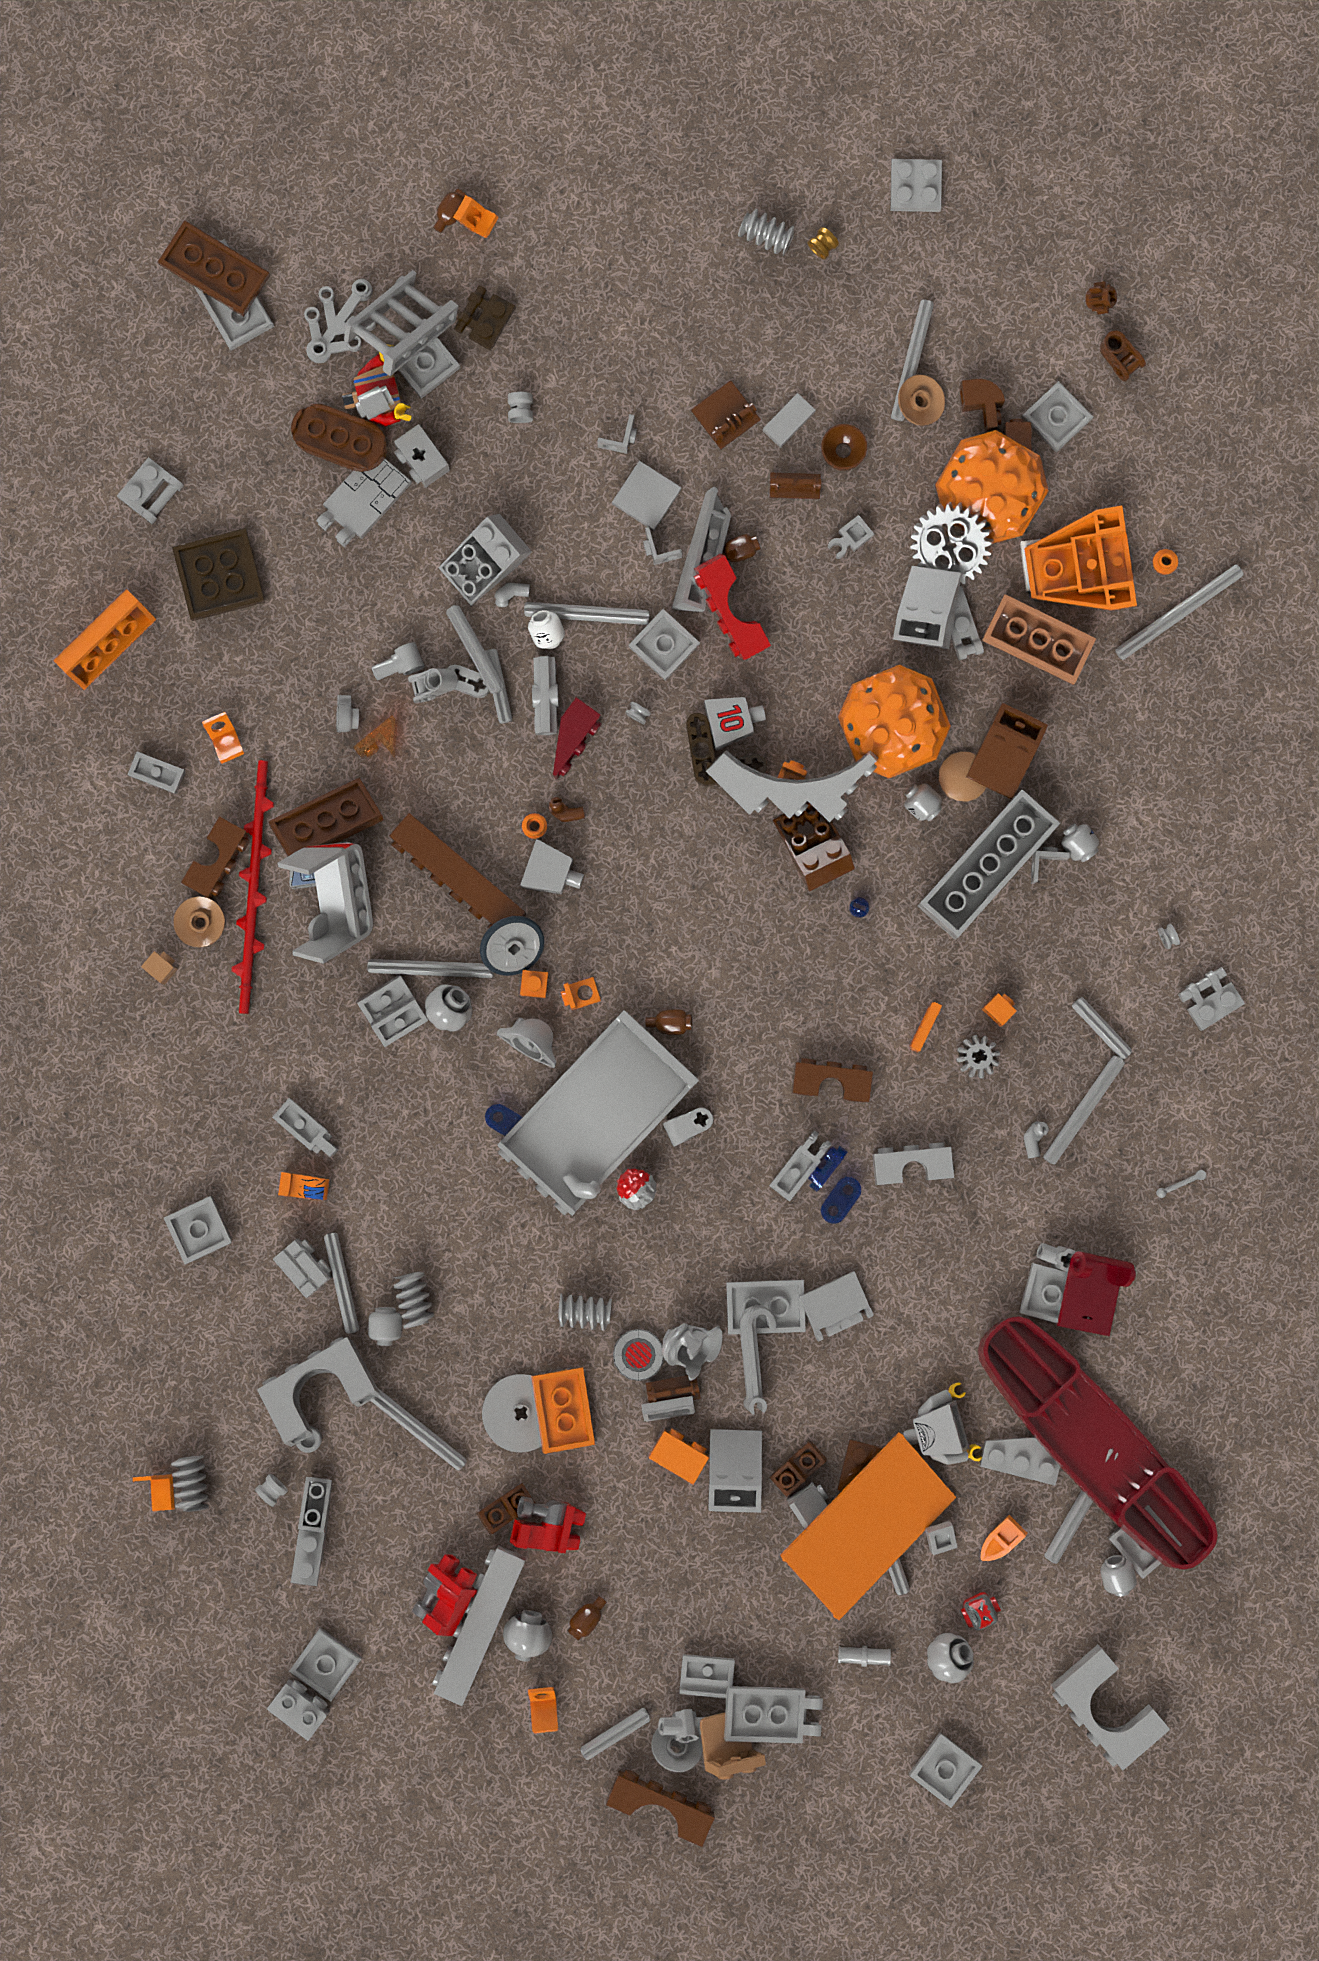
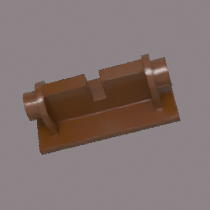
(795, 485)
(672, 1389)

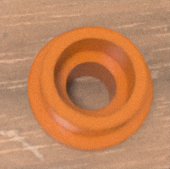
(1160, 567)
(534, 818)

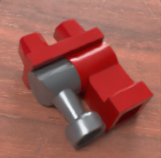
(554, 1530)
(453, 1594)

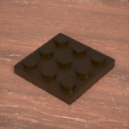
(218, 574)

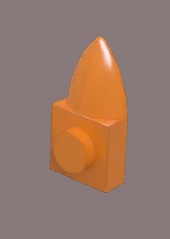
(1002, 1539)

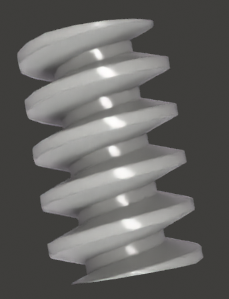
(766, 232)
(413, 1299)
(584, 1312)
(190, 1483)

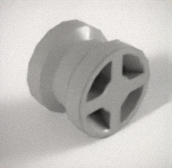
(271, 1490)

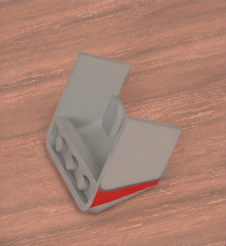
(341, 898)

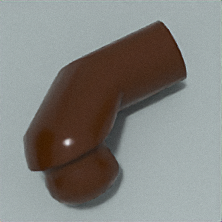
(563, 812)

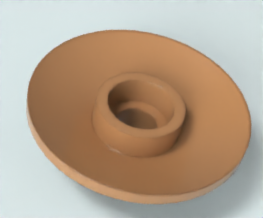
(930, 397)
(187, 916)

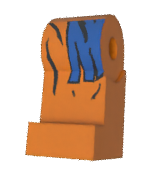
(303, 1186)

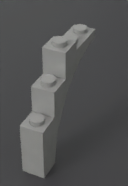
(825, 793)

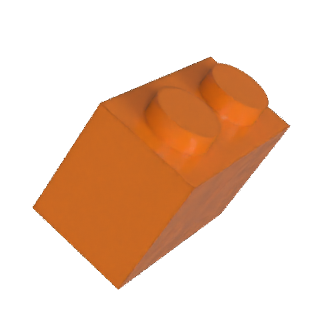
(679, 1455)

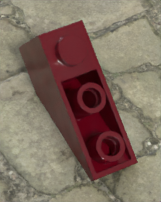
(574, 729)

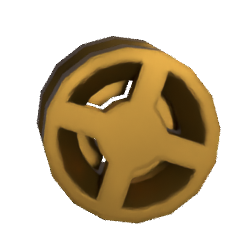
(823, 243)

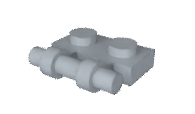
(1214, 1006)

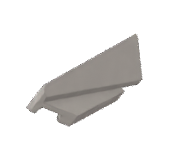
(706, 543)

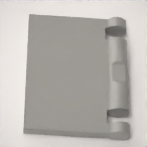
(835, 1305)

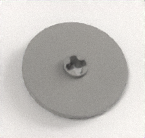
(499, 1414)

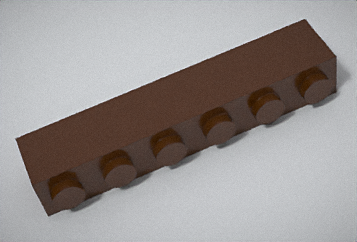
(452, 871)

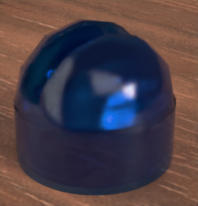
(856, 912)

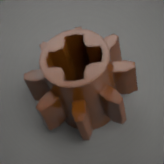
(1101, 297)

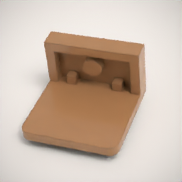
(726, 1757)

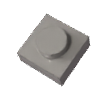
(941, 1537)

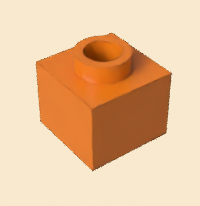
(1000, 1009)

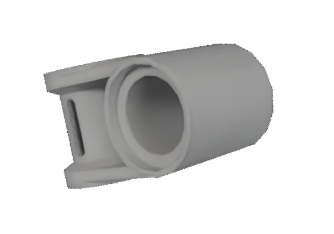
(432, 683)
(684, 1126)

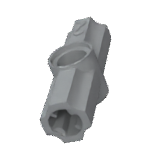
(545, 695)

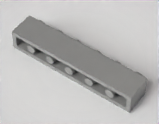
(481, 1622)

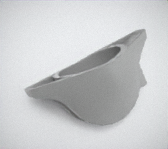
(532, 1039)

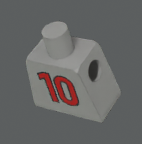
(731, 720)

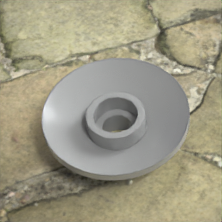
(686, 1759)

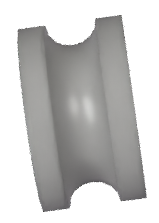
(638, 712)
(1168, 936)

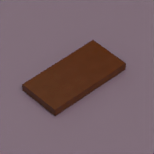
(214, 268)
(327, 818)

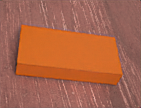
(925, 1026)

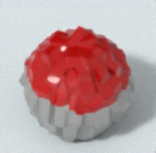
(636, 1188)

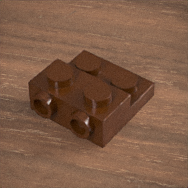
(856, 1459)

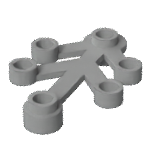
(335, 323)

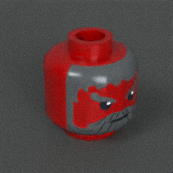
(980, 1611)

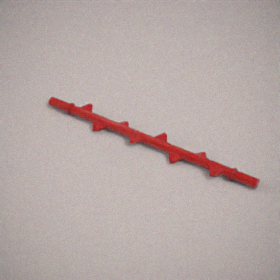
(255, 898)

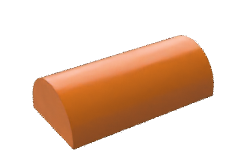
(104, 639)

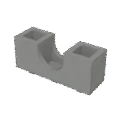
(890, 1164)

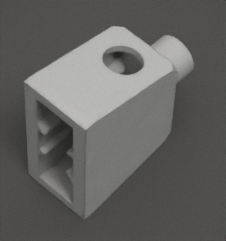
(549, 870)

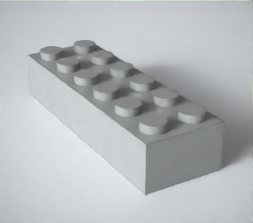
(988, 864)

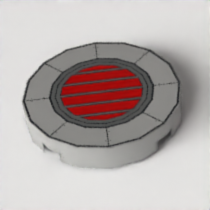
(638, 1354)

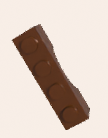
(631, 1793)

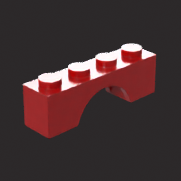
(716, 579)

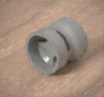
(520, 407)

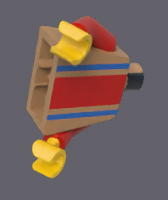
(371, 377)

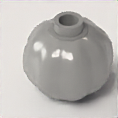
(448, 1007)
(527, 1635)
(950, 1658)

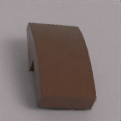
(798, 1468)
(502, 1509)

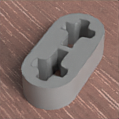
(469, 675)

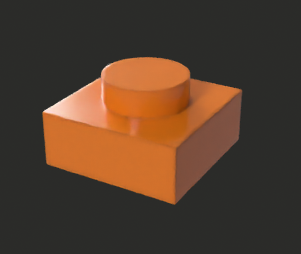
(534, 984)

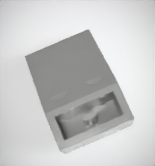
(485, 558)
(928, 607)
(735, 1470)

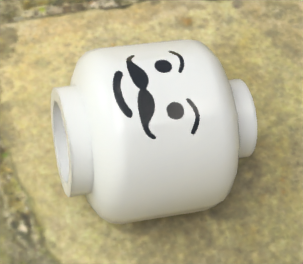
(546, 629)

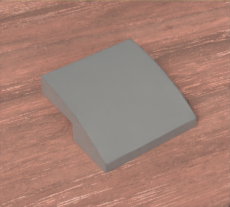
(392, 1010)

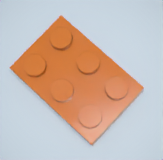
(563, 1410)

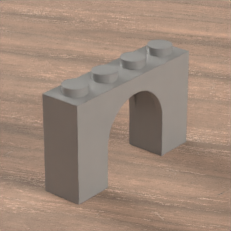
(283, 1393)
(1122, 1743)

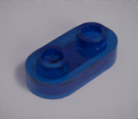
(509, 1119)
(833, 1159)
(840, 1200)

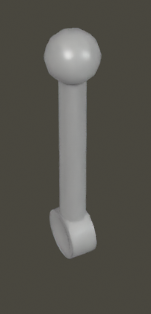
(1200, 1175)

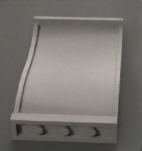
(597, 1111)

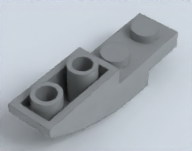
(312, 1531)

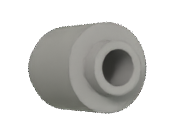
(374, 402)

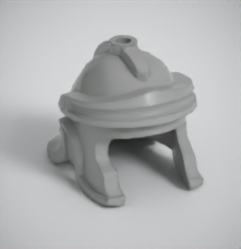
(691, 1347)

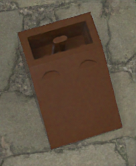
(1006, 750)
(814, 847)

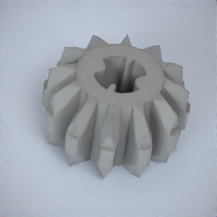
(981, 1065)

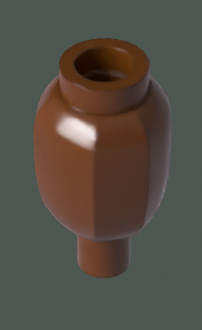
(447, 209)
(741, 548)
(670, 1022)
(586, 1619)

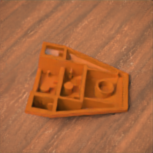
(1084, 563)

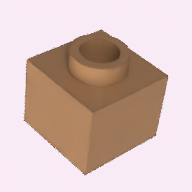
(160, 966)

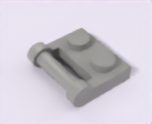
(144, 485)

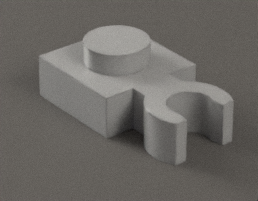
(853, 534)

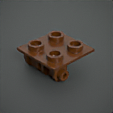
(726, 414)

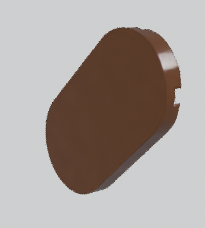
(339, 437)

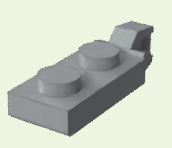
(305, 1128)

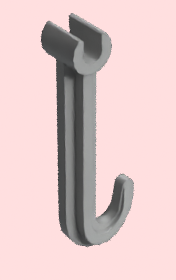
(751, 1356)

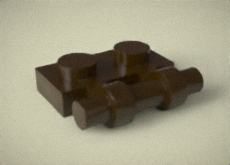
(490, 323)

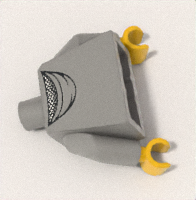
(941, 1429)

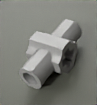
(1054, 1255)
(682, 1724)

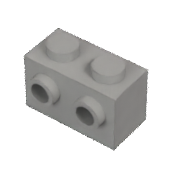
(299, 1709)

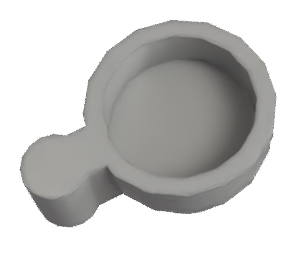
(346, 716)

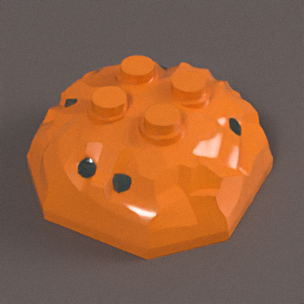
(996, 480)
(895, 718)

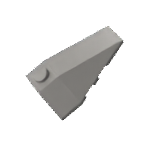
(808, 1503)

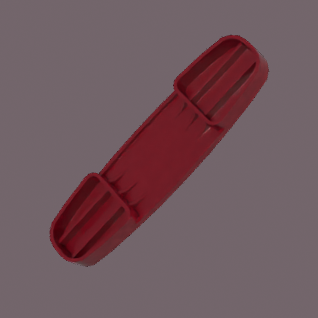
(1079, 1428)

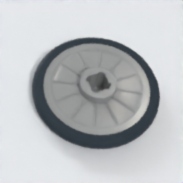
(498, 939)

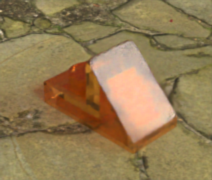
(384, 734)

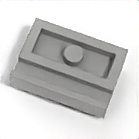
(706, 1675)

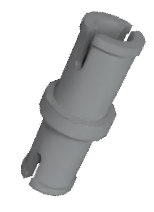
(864, 1656)

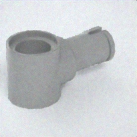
(405, 661)

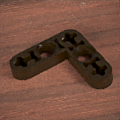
(705, 729)

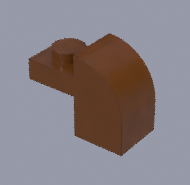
(984, 396)

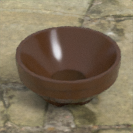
(847, 435)

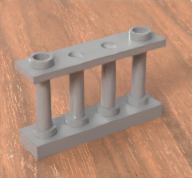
(410, 343)

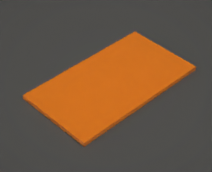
(868, 1526)

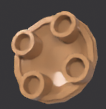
(953, 778)

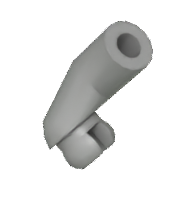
(508, 591)
(1033, 1136)
(581, 1190)

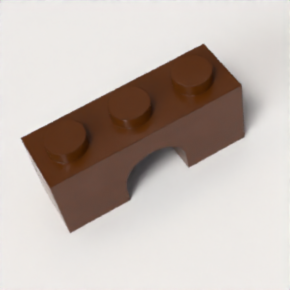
(208, 879)
(855, 1081)

